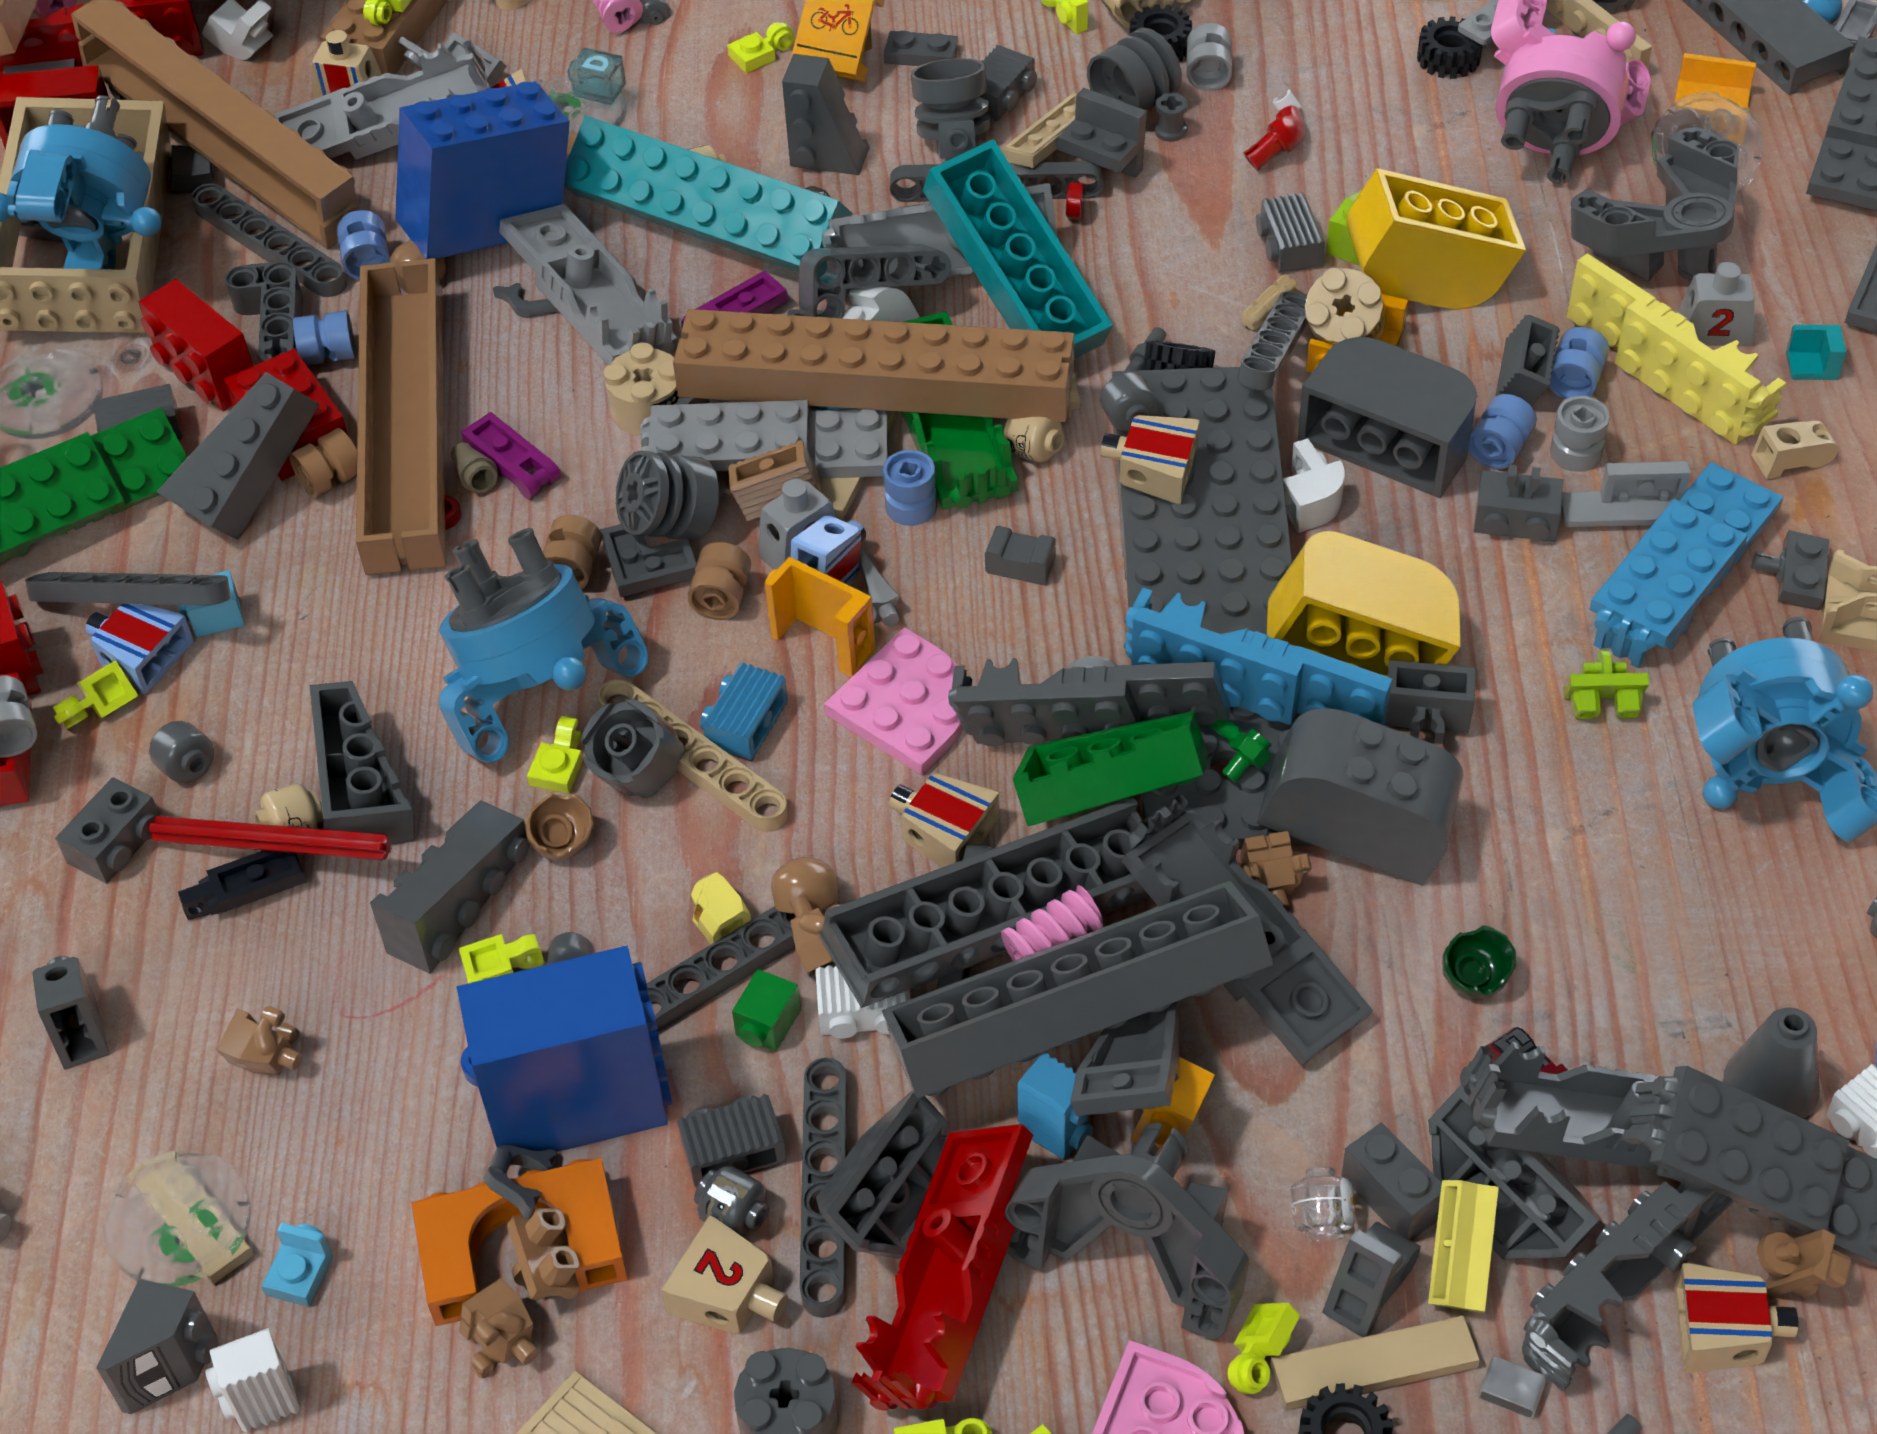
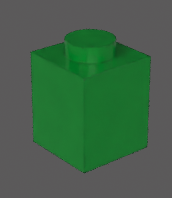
(766, 1010)

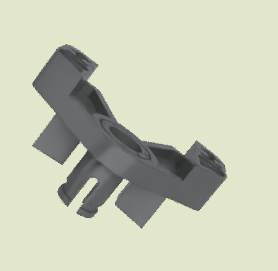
(1698, 210)
(1073, 1202)

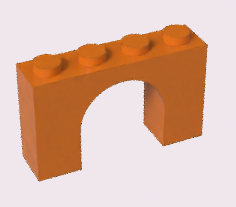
(457, 1224)

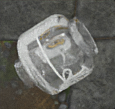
(1322, 1205)

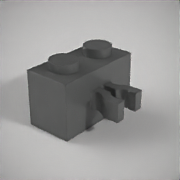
(1518, 504)
(1431, 697)

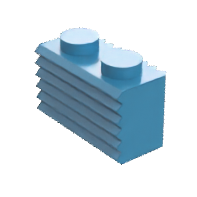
(745, 710)
(1047, 1108)

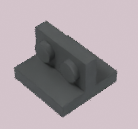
(1106, 133)

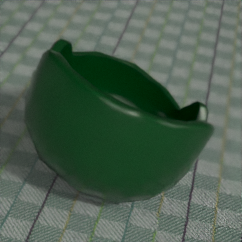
(1479, 962)

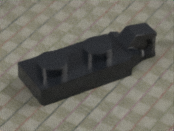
(242, 883)

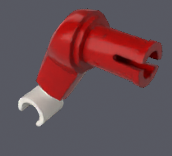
(1282, 133)

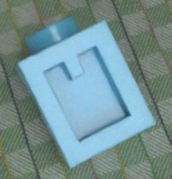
(298, 1264)

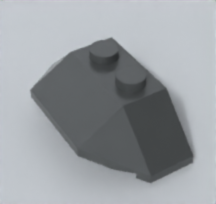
(885, 1178)
(1536, 1205)

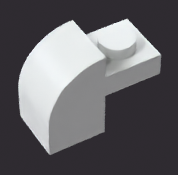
(237, 30)
(880, 305)
(1314, 490)

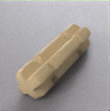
(1257, 312)

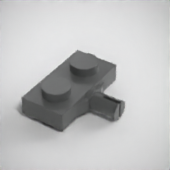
(1798, 569)

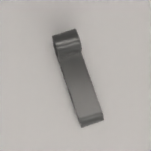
(873, 273)
(273, 293)

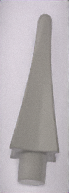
(883, 596)

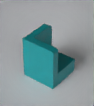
(1815, 352)

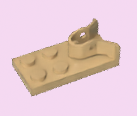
(1850, 604)

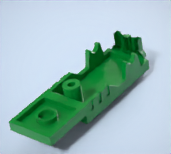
(967, 451)
(85, 480)

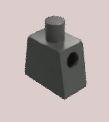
(59, 992)

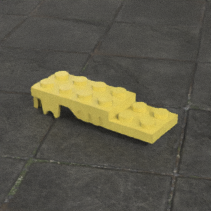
(1667, 355)

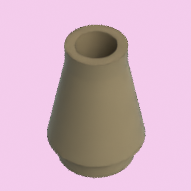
(474, 469)

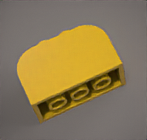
(1433, 240)
(1365, 605)

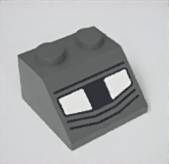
(156, 1345)

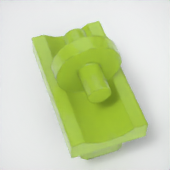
(1606, 681)

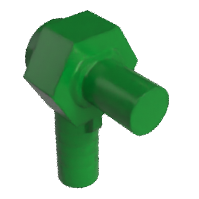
(1249, 748)

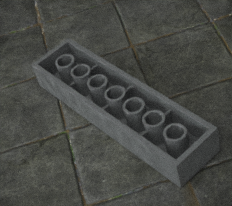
(1077, 988)

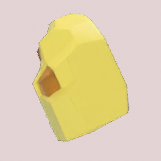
(717, 907)

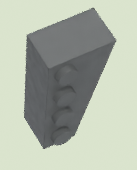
(241, 456)
(354, 774)
(450, 886)

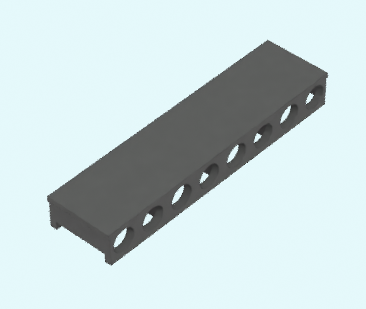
(1784, 30)
(958, 911)

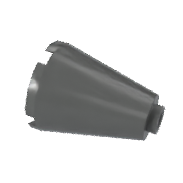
(1779, 1063)

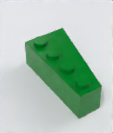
(1108, 766)

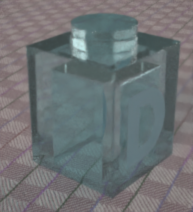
(597, 76)

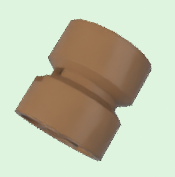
(324, 464)
(574, 543)
(719, 580)

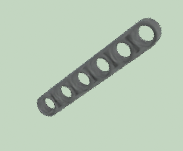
(1065, 171)
(273, 235)
(1274, 342)
(128, 588)
(715, 981)
(813, 1225)

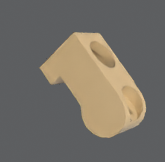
(1793, 446)

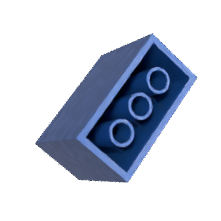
(477, 163)
(566, 1052)

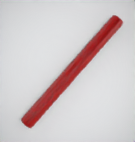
(270, 838)

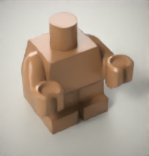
(1273, 863)
(806, 935)
(257, 1046)
(500, 1325)

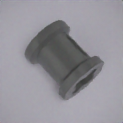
(1170, 124)

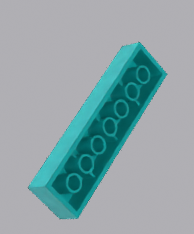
(698, 194)

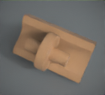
(543, 1259)
(1801, 1263)

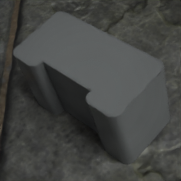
(1020, 556)

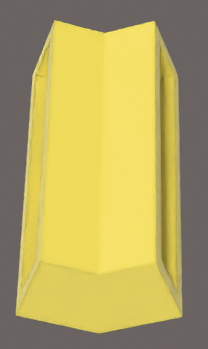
(1463, 1245)

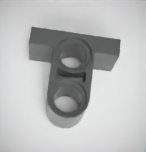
(1368, 1276)

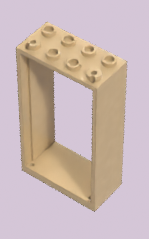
(84, 297)

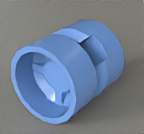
(361, 241)
(324, 337)
(1579, 362)
(1502, 431)
(910, 487)

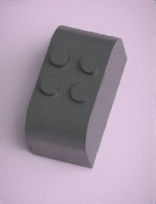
(1389, 412)
(1364, 792)

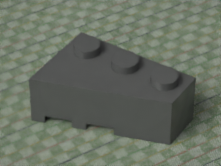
(817, 120)

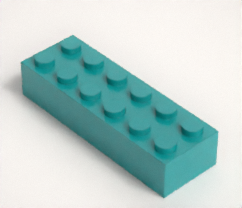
(1014, 247)

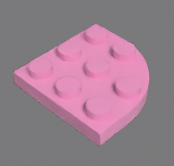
(901, 702)
(1164, 1396)

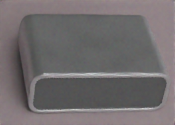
(1512, 1387)

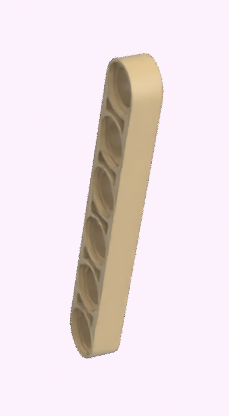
(717, 779)

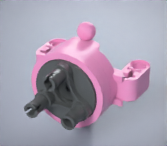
(1563, 89)

